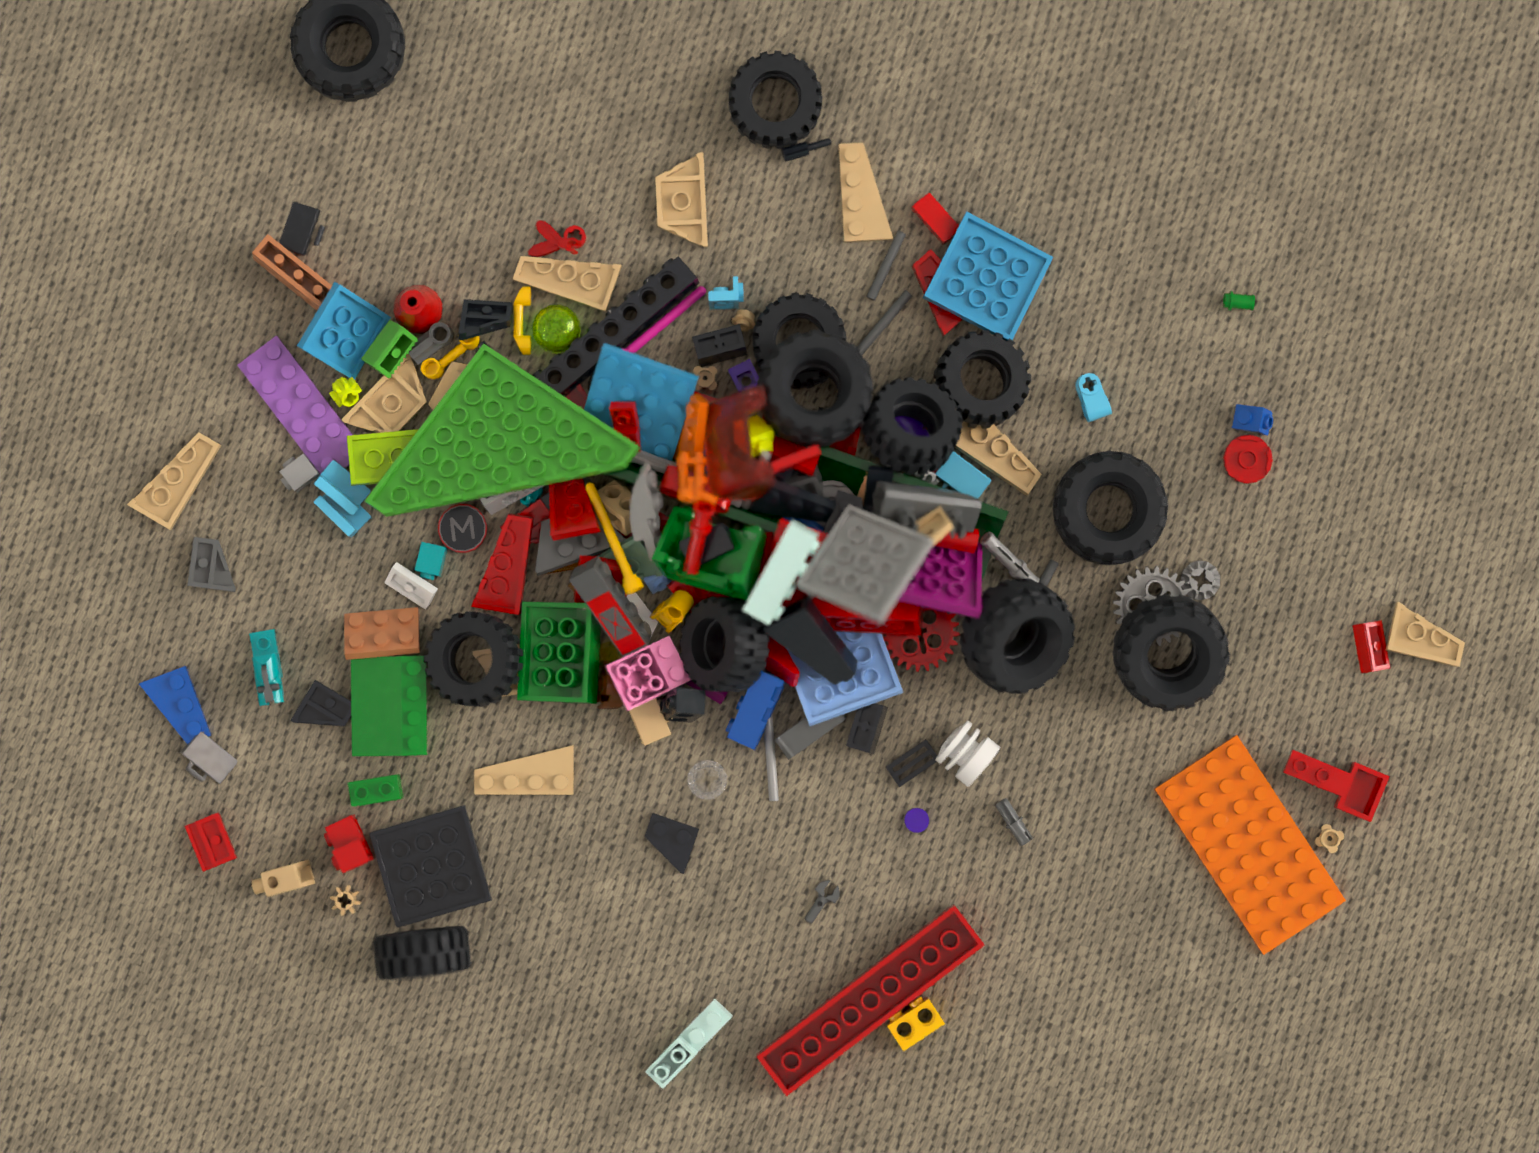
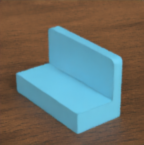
(336, 483)
(345, 521)

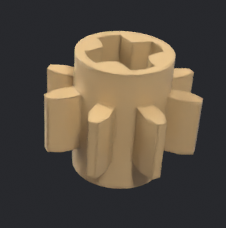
(339, 904)

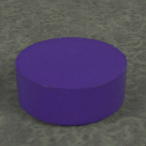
(916, 820)

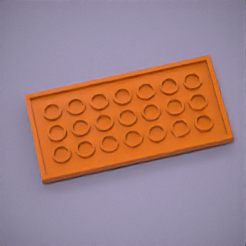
(1250, 844)

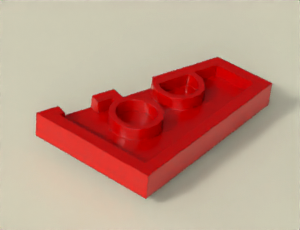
(924, 271)

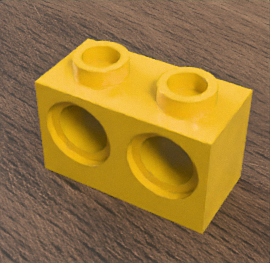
(918, 1028)

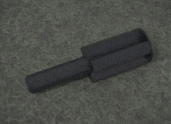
(802, 149)

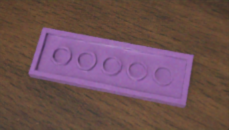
(297, 404)

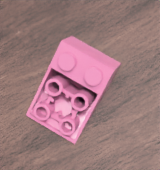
(648, 673)

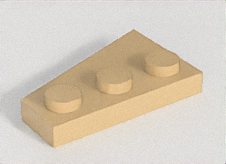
(1421, 639)

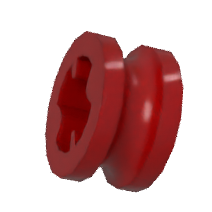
(570, 230)

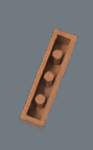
(291, 271)

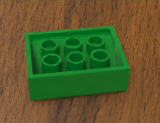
(559, 653)
(389, 706)

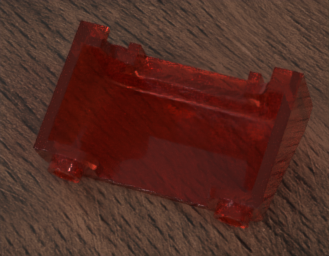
(728, 448)

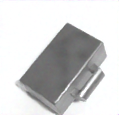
(209, 758)

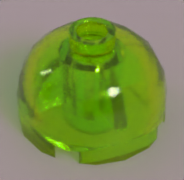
(556, 328)

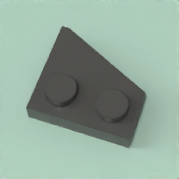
(209, 566)

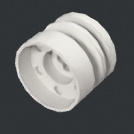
(967, 753)

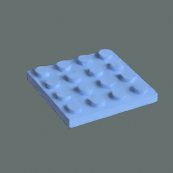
(872, 682)

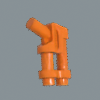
(692, 487)

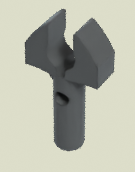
(821, 901)

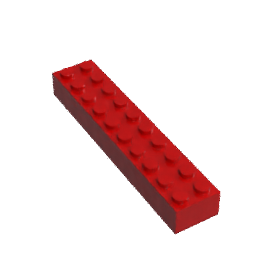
(869, 1000)

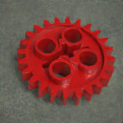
(941, 627)

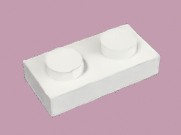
(411, 585)

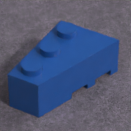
(755, 710)

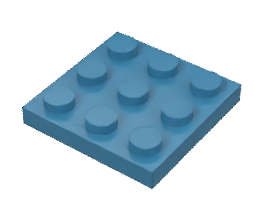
(343, 330)

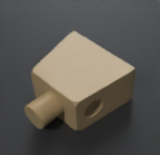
(284, 879)

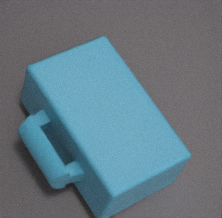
(962, 476)

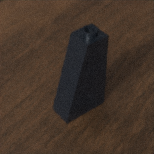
(813, 640)

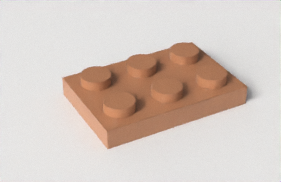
(381, 633)

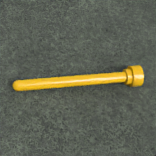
(631, 581)

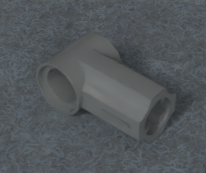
(428, 343)

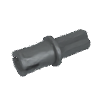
(1014, 822)

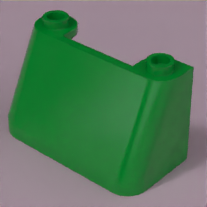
(730, 574)

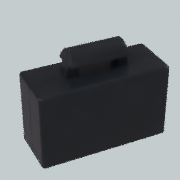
(300, 228)

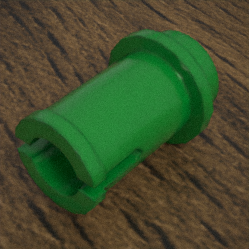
(1238, 301)

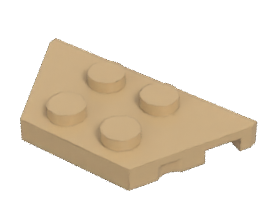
(683, 201)
(390, 401)

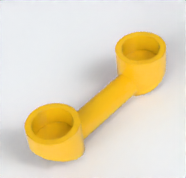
(522, 299)
(435, 369)

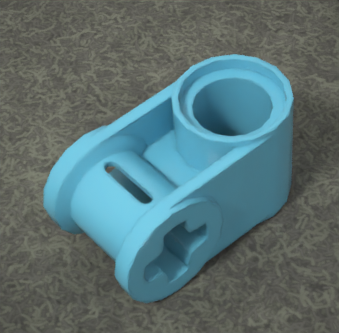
(1093, 402)

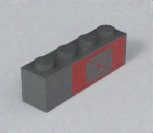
(610, 606)

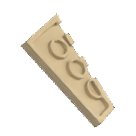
(861, 202)
(999, 456)
(174, 485)
(533, 775)

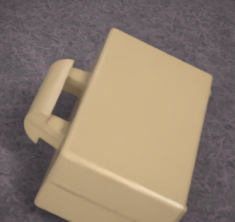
(650, 722)

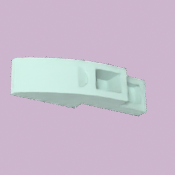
(688, 1043)

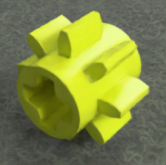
(345, 392)

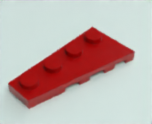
(571, 510)

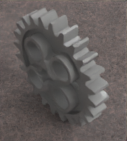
(1138, 588)

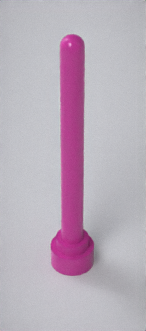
(666, 320)

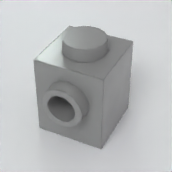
(298, 473)

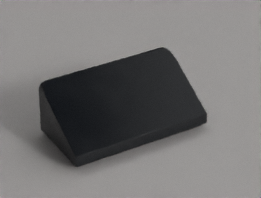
(716, 543)

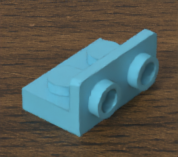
(725, 299)

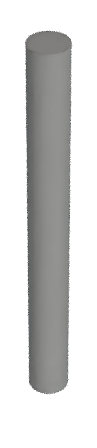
(771, 761)

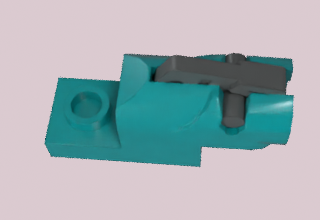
(267, 667)

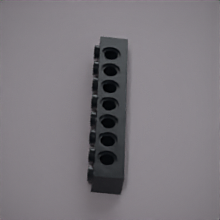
(628, 329)

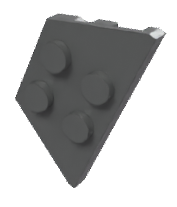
(566, 551)

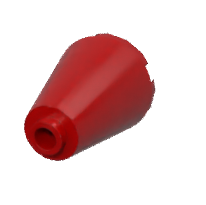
(422, 315)

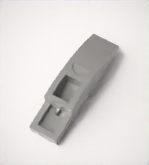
(645, 509)

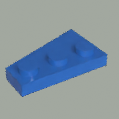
(178, 702)

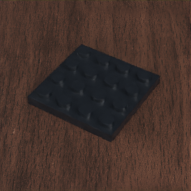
(430, 866)

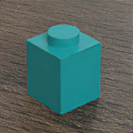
(430, 560)

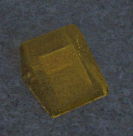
(609, 652)

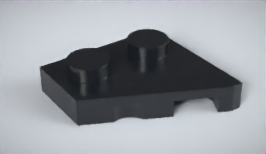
(483, 317)
(323, 707)
(672, 839)

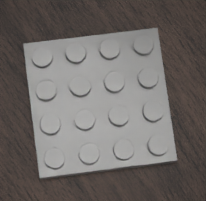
(865, 563)

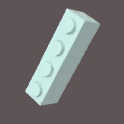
(781, 571)

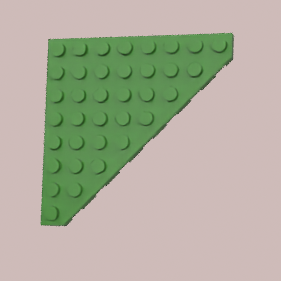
(497, 436)

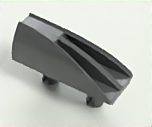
(908, 503)

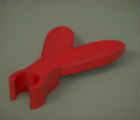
(554, 241)

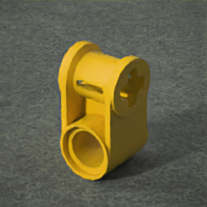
(673, 610)

